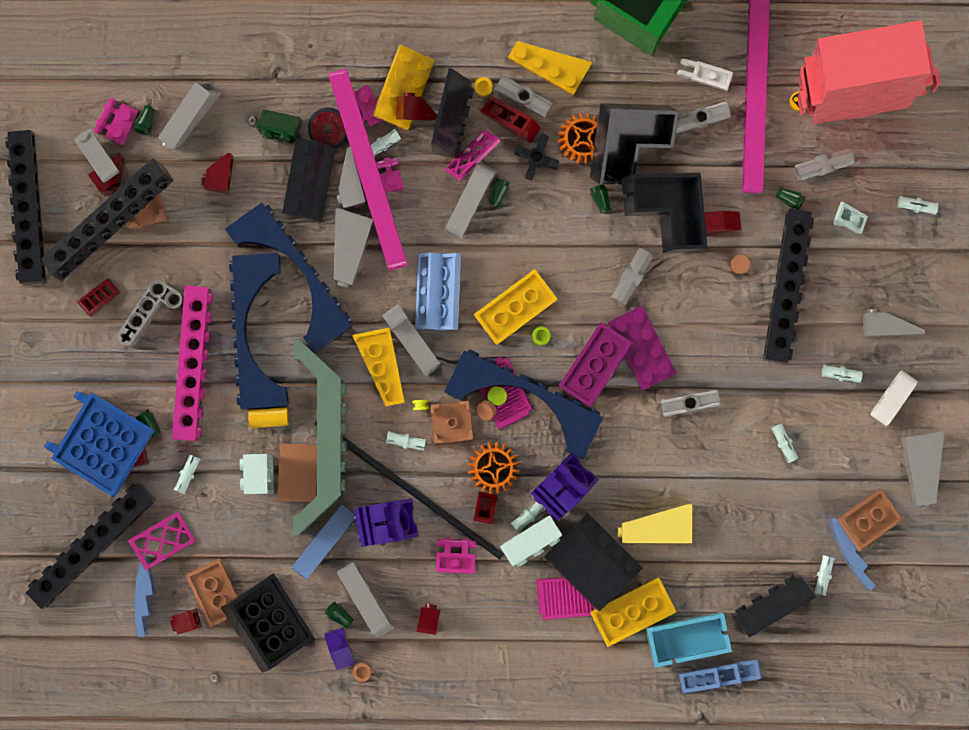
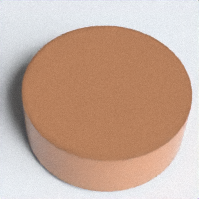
(740, 264)
(486, 410)
(362, 672)

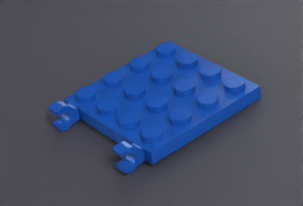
(101, 443)

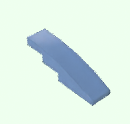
(323, 542)
(848, 552)
(144, 588)
(720, 675)

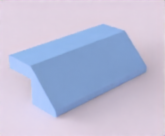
(438, 291)

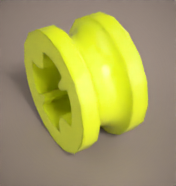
(421, 405)

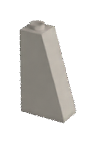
(189, 114)
(351, 239)
(923, 465)

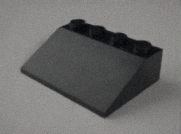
(451, 115)
(593, 562)
(267, 623)

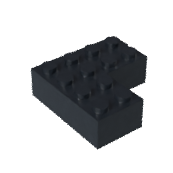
(623, 131)
(676, 200)

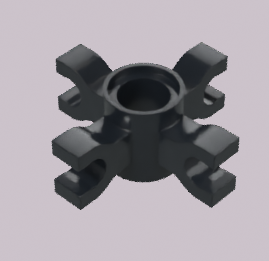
(526, 153)

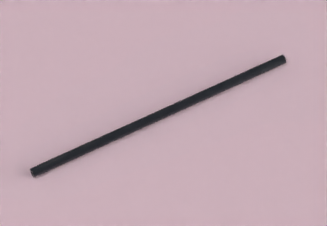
(423, 499)

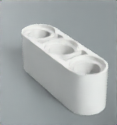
(894, 398)

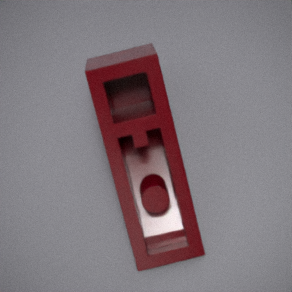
(511, 119)

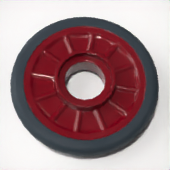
(316, 124)

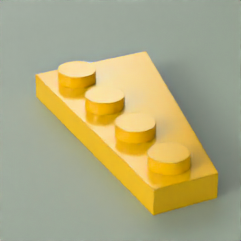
(381, 362)

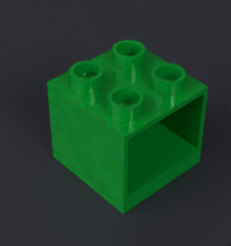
(638, 21)

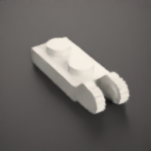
(706, 74)

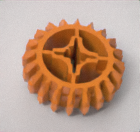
(577, 132)
(477, 471)

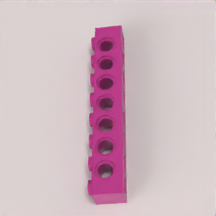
(181, 411)

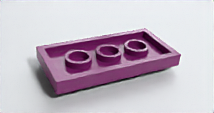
(647, 355)
(595, 364)

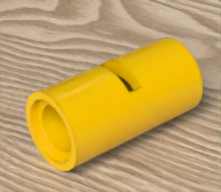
(268, 417)

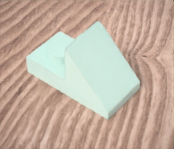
(850, 218)

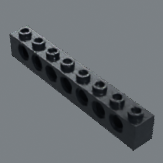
(13, 142)
(107, 219)
(780, 294)
(36, 588)

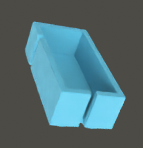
(688, 639)

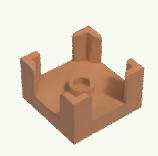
(152, 213)
(451, 422)

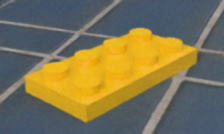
(407, 75)
(515, 307)
(633, 612)

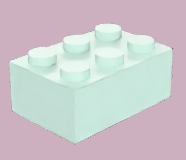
(257, 474)
(531, 541)

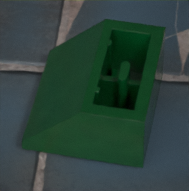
(279, 126)

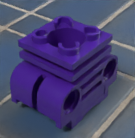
(564, 487)
(386, 522)

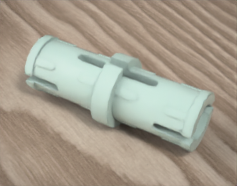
(385, 142)
(917, 205)
(841, 373)
(405, 441)
(784, 443)
(187, 474)
(528, 516)
(824, 575)

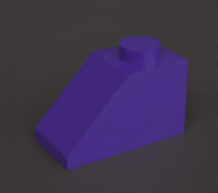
(339, 648)

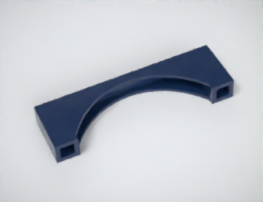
(260, 228)
(249, 276)
(576, 422)

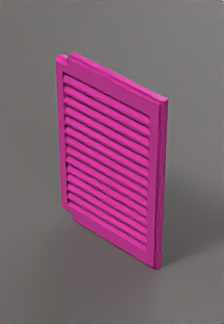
(516, 404)
(560, 599)

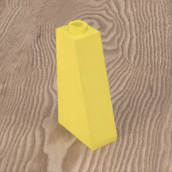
(662, 527)

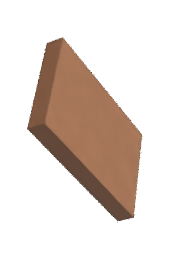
(297, 473)
(869, 519)
(212, 590)

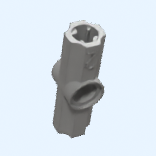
(535, 102)
(712, 114)
(824, 164)
(632, 276)
(702, 401)

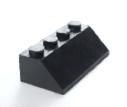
(308, 179)
(773, 606)

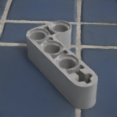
(471, 199)
(147, 316)
(411, 340)
(365, 600)

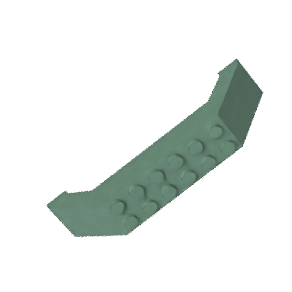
(329, 438)

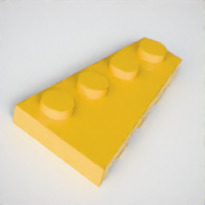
(556, 68)

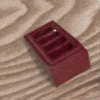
(103, 302)

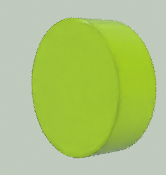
(541, 336)
(497, 396)

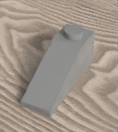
(96, 155)
(350, 185)
(886, 325)

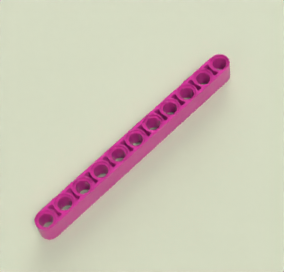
(755, 96)
(367, 169)

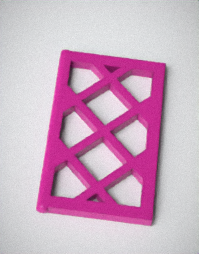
(471, 164)
(163, 524)

